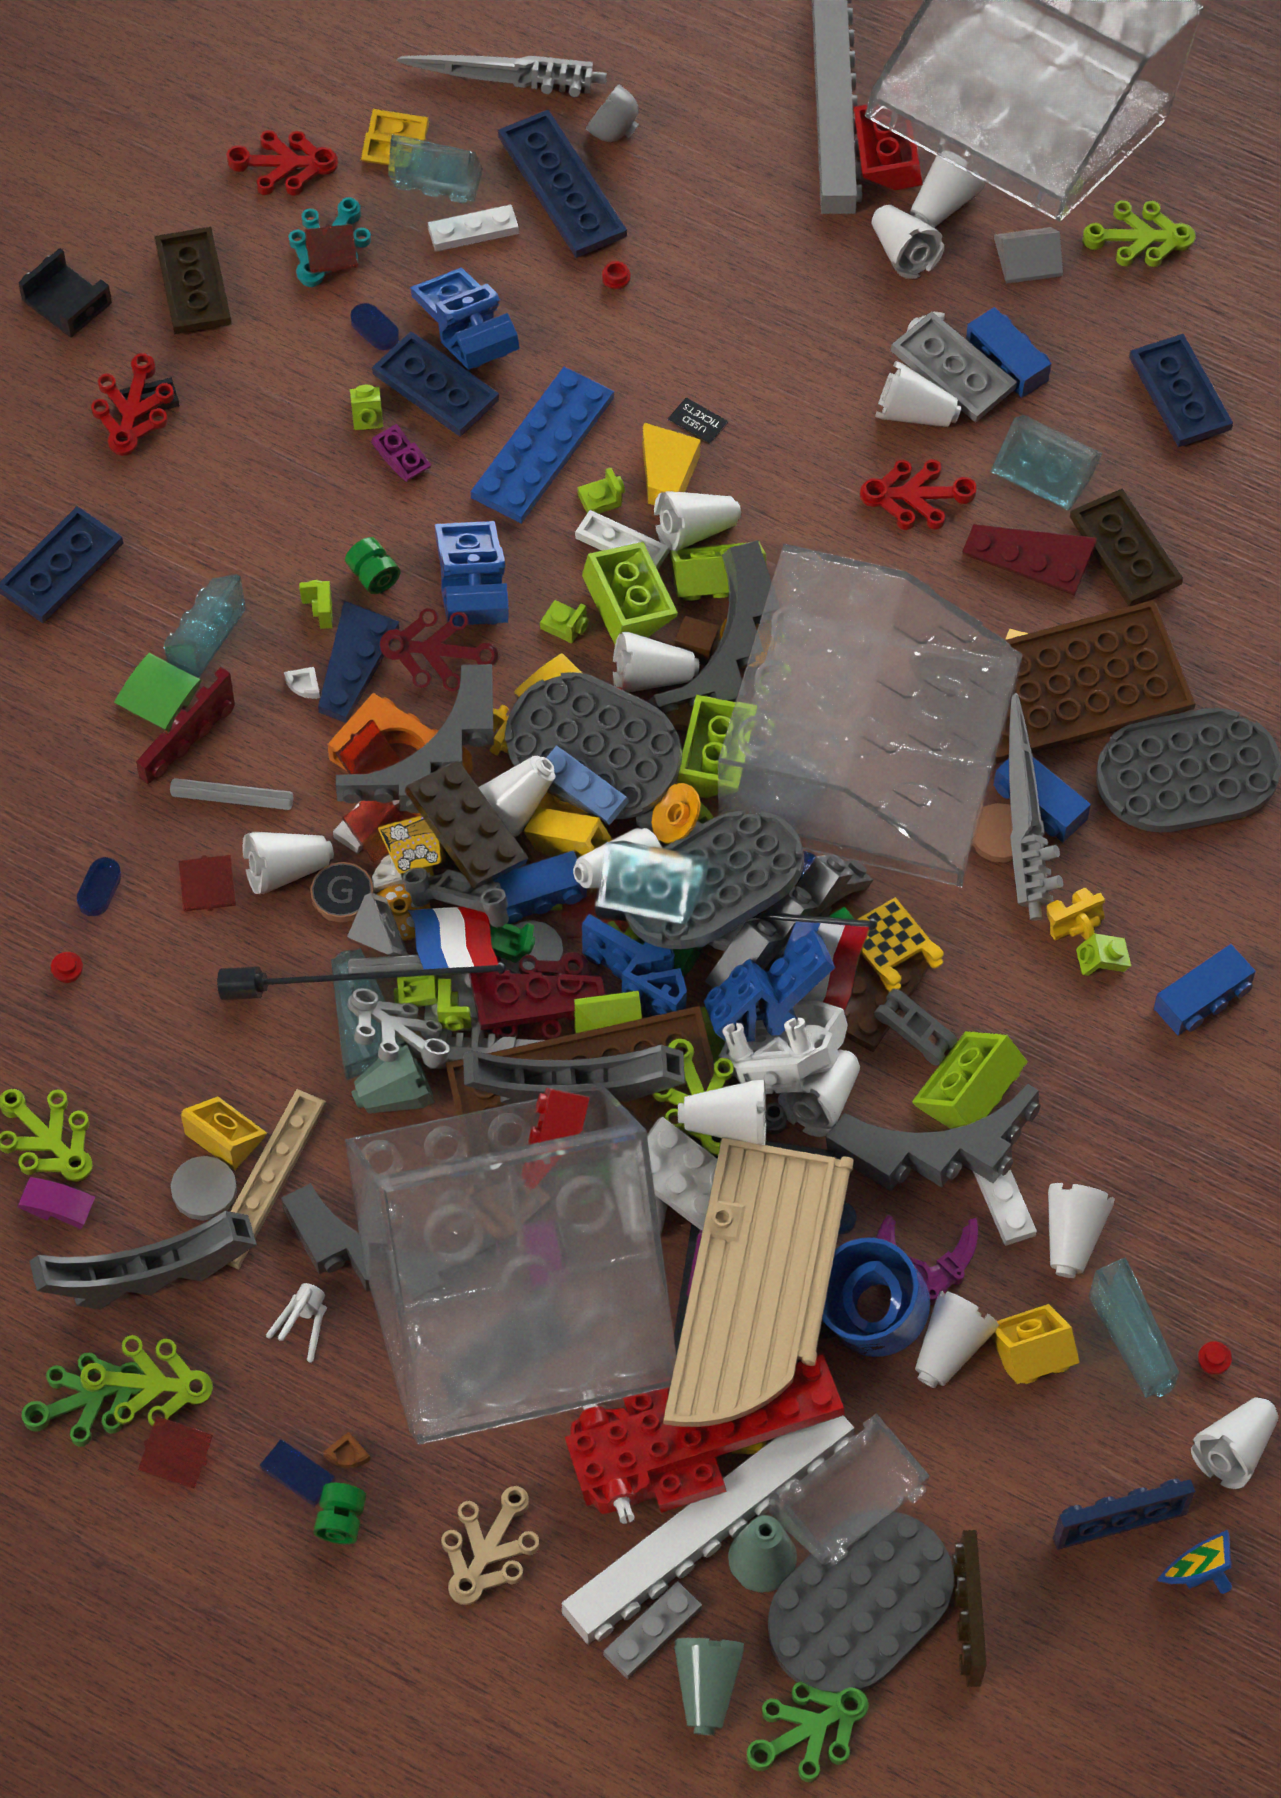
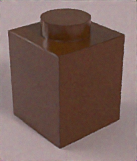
(699, 638)

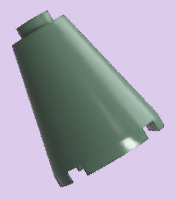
(762, 1555)
(707, 1680)

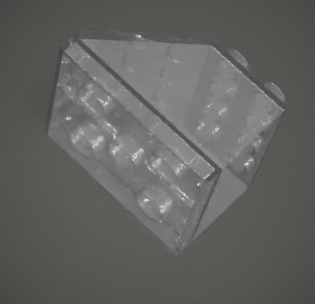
(1036, 89)
(869, 716)
(513, 1267)

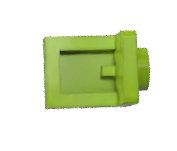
(366, 407)
(1103, 953)

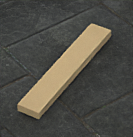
(277, 1161)

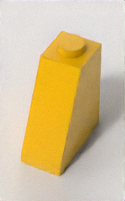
(668, 460)
(561, 832)

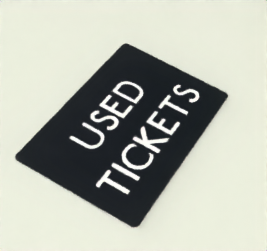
(697, 420)

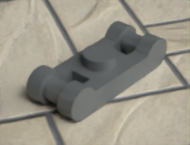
(916, 1026)

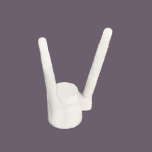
(303, 1304)

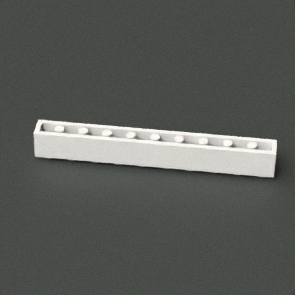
(700, 1529)

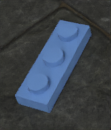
(586, 786)

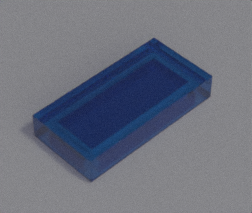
(296, 1472)

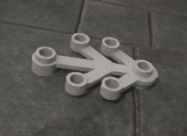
(365, 1006)

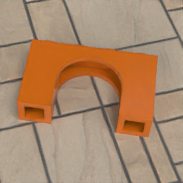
(393, 724)

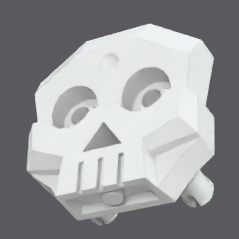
(785, 1060)

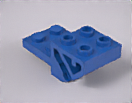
(467, 317)
(472, 572)
(638, 966)
(769, 996)

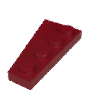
(1036, 555)
(188, 726)
(528, 997)

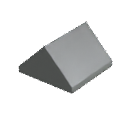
(1030, 254)
(377, 927)

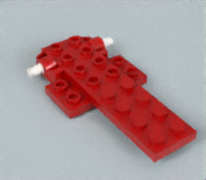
(635, 1457)

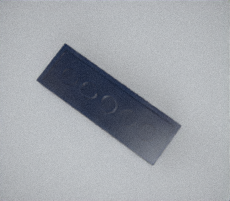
(562, 183)

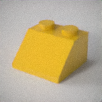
(1035, 1344)

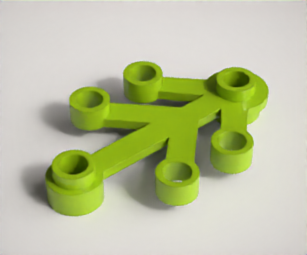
(1143, 235)
(695, 1087)
(47, 1138)
(152, 1382)

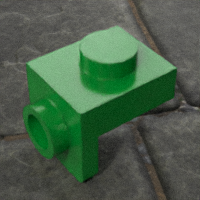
(512, 942)

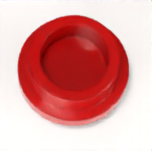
(616, 275)
(66, 967)
(1214, 1357)

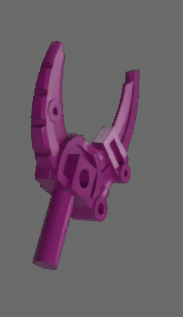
(949, 1266)

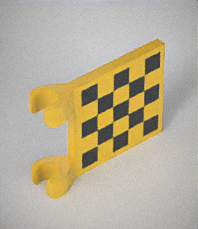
(895, 941)

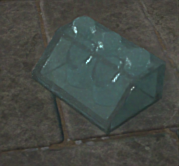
(434, 169)
(1045, 461)
(206, 625)
(651, 881)

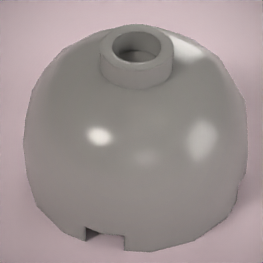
(615, 116)

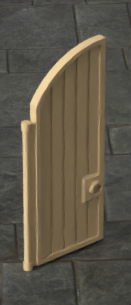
(757, 1281)

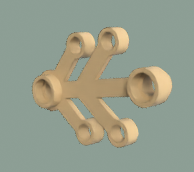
(487, 1549)

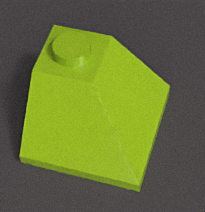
(606, 1010)

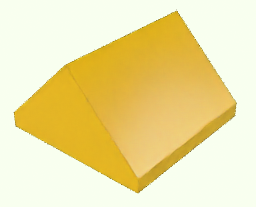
(222, 1130)

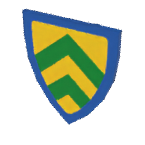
(1202, 1563)

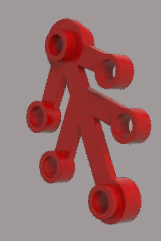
(286, 161)
(132, 407)
(914, 494)

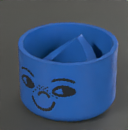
(866, 1264)

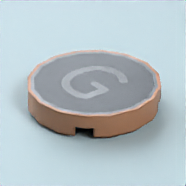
(340, 891)

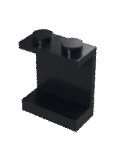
(63, 294)

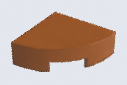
(346, 1452)

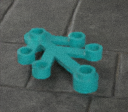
(344, 217)

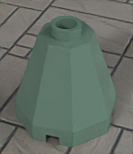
(393, 1084)

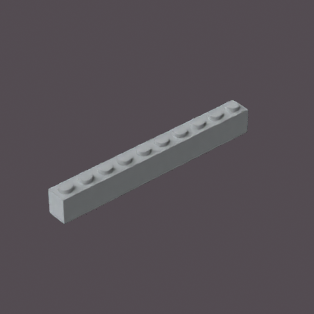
(836, 106)

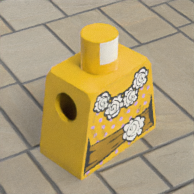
(412, 845)

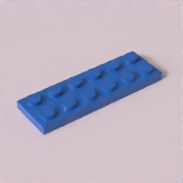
(542, 444)

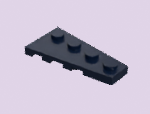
(353, 659)

